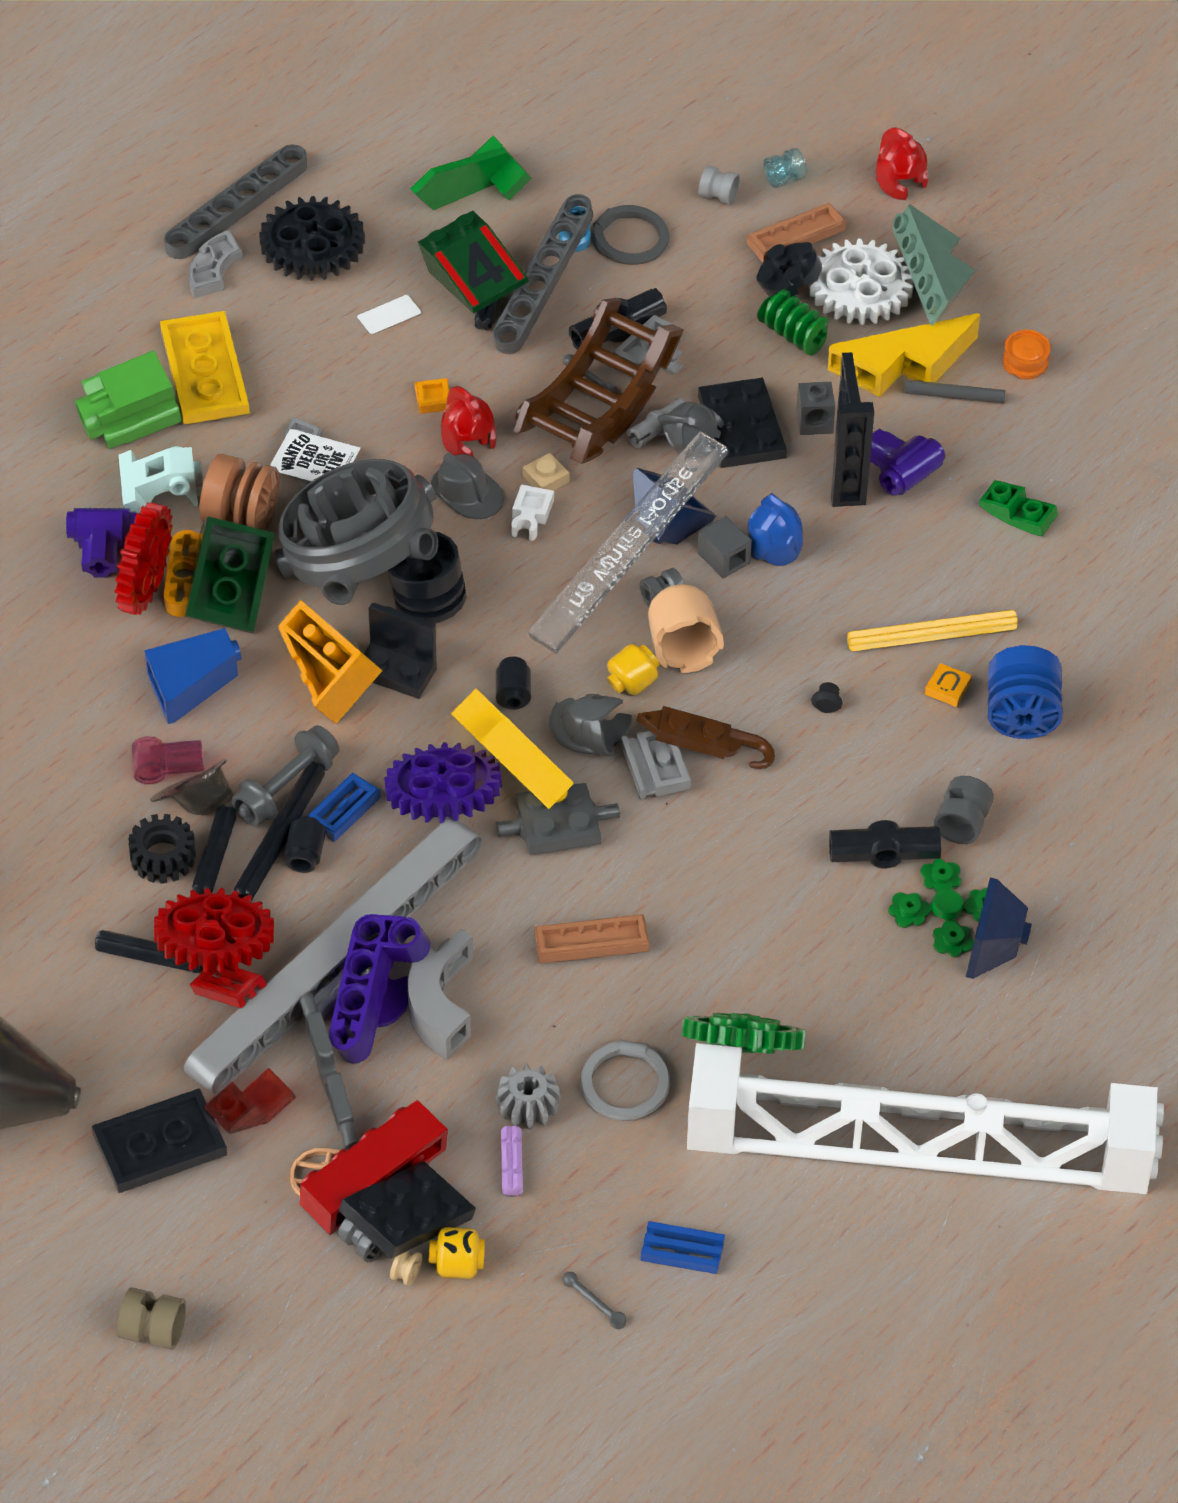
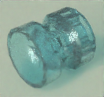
(785, 167)

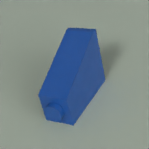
(191, 670)

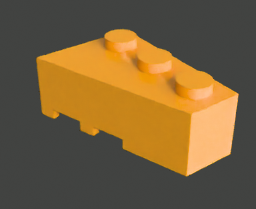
(327, 661)

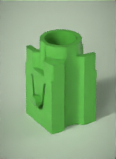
(128, 401)

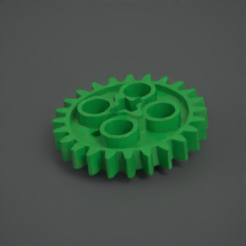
(744, 1031)

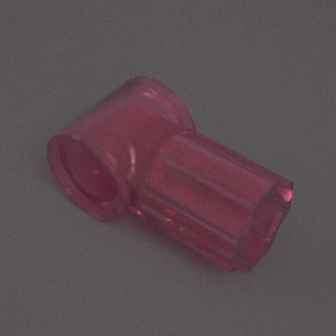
(155, 759)

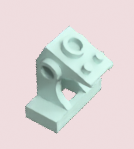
(158, 473)

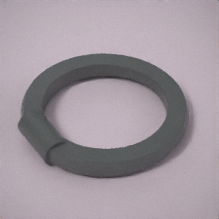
(630, 211)

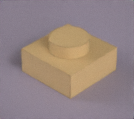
(546, 473)

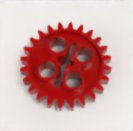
(143, 558)
(213, 930)

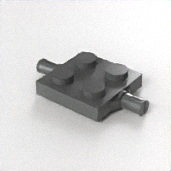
(563, 826)

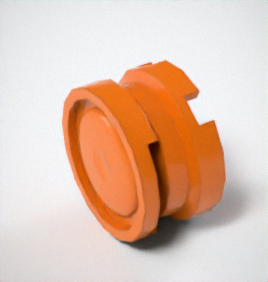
(1026, 354)

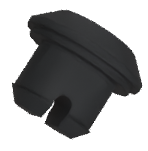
(827, 698)

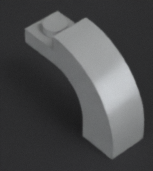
(433, 1016)

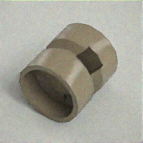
(151, 1318)

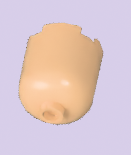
(684, 628)

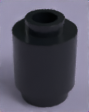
(513, 683)
(304, 844)

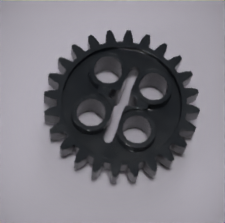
(312, 238)

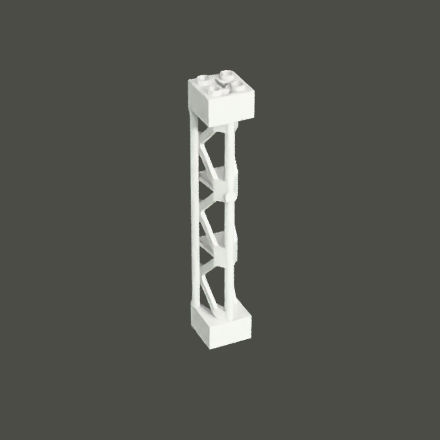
(1127, 1125)

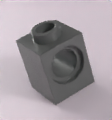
(815, 408)

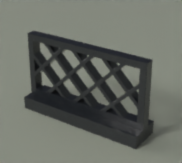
(852, 440)

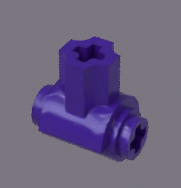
(904, 462)
(100, 536)

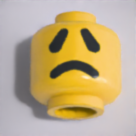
(457, 1253)

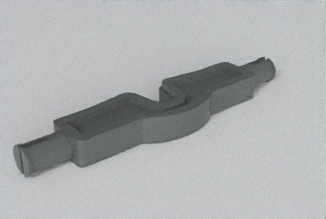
(330, 1078)

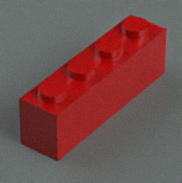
(401, 1142)

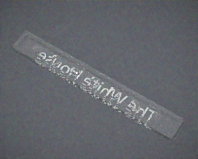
(627, 542)

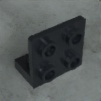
(402, 649)

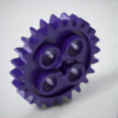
(443, 782)

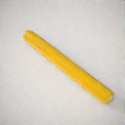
(932, 630)

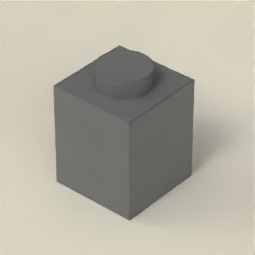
(724, 546)

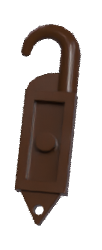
(704, 735)

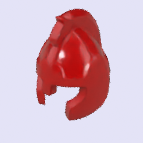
(900, 160)
(466, 420)

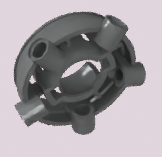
(367, 529)

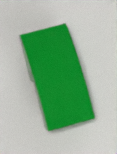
(1012, 506)

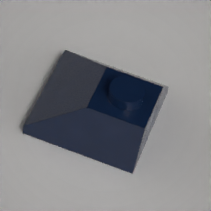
(688, 519)
(999, 930)

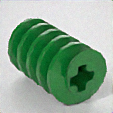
(794, 321)

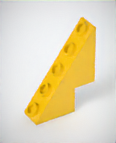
(915, 352)
(513, 749)

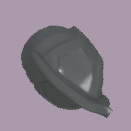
(686, 421)
(583, 727)

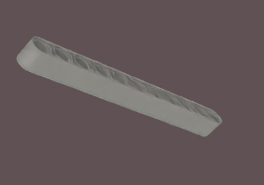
(277, 1005)

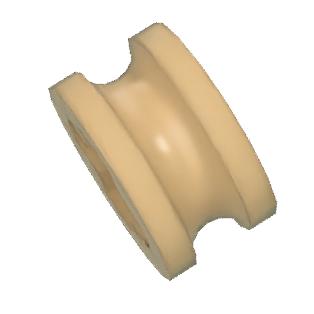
(406, 1267)

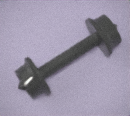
(255, 801)

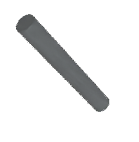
(954, 391)

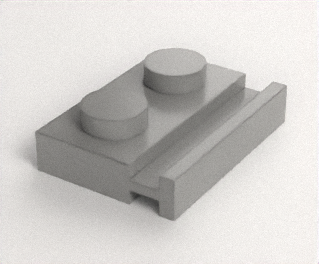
(655, 765)

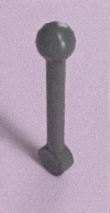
(609, 386)
(617, 1319)

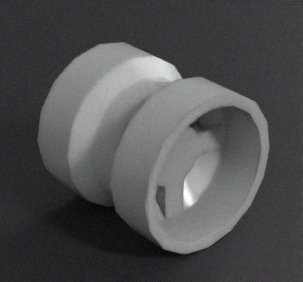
(719, 185)

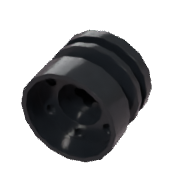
(430, 587)

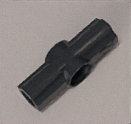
(638, 308)
(885, 844)

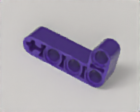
(354, 1031)

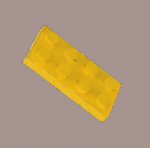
(204, 367)

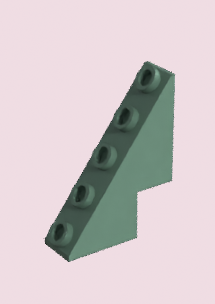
(928, 255)

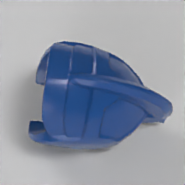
(775, 532)

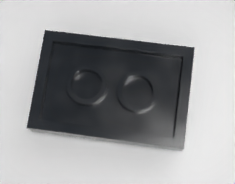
(748, 419)
(159, 1140)
(406, 1209)

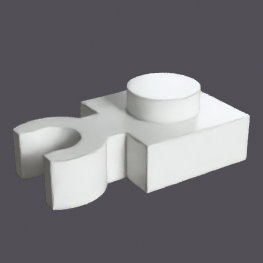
(530, 508)

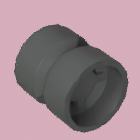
(964, 809)

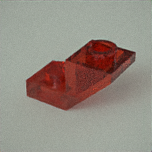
(251, 1107)

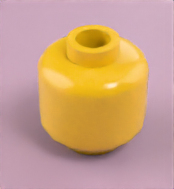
(632, 669)

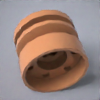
(239, 492)

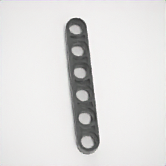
(232, 198)
(547, 274)

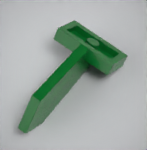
(486, 167)

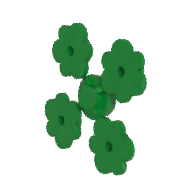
(946, 905)

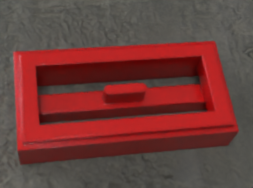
(223, 988)

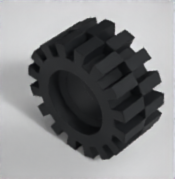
(162, 864)

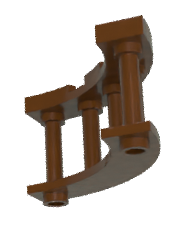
(625, 406)

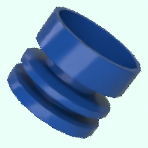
(1025, 692)

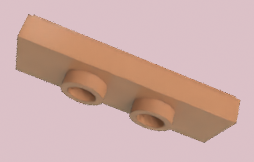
(802, 228)
(591, 938)

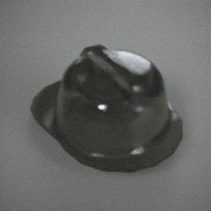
(201, 792)

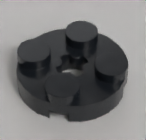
(789, 268)

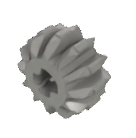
(528, 1096)

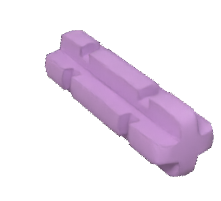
(511, 1160)

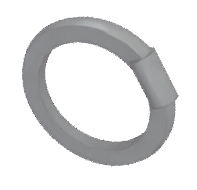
(630, 1049)

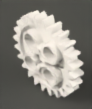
(862, 282)

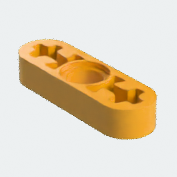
(176, 562)

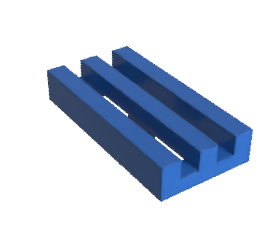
(349, 809)
(684, 1242)

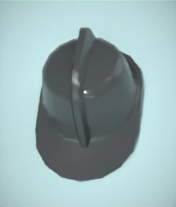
(467, 487)

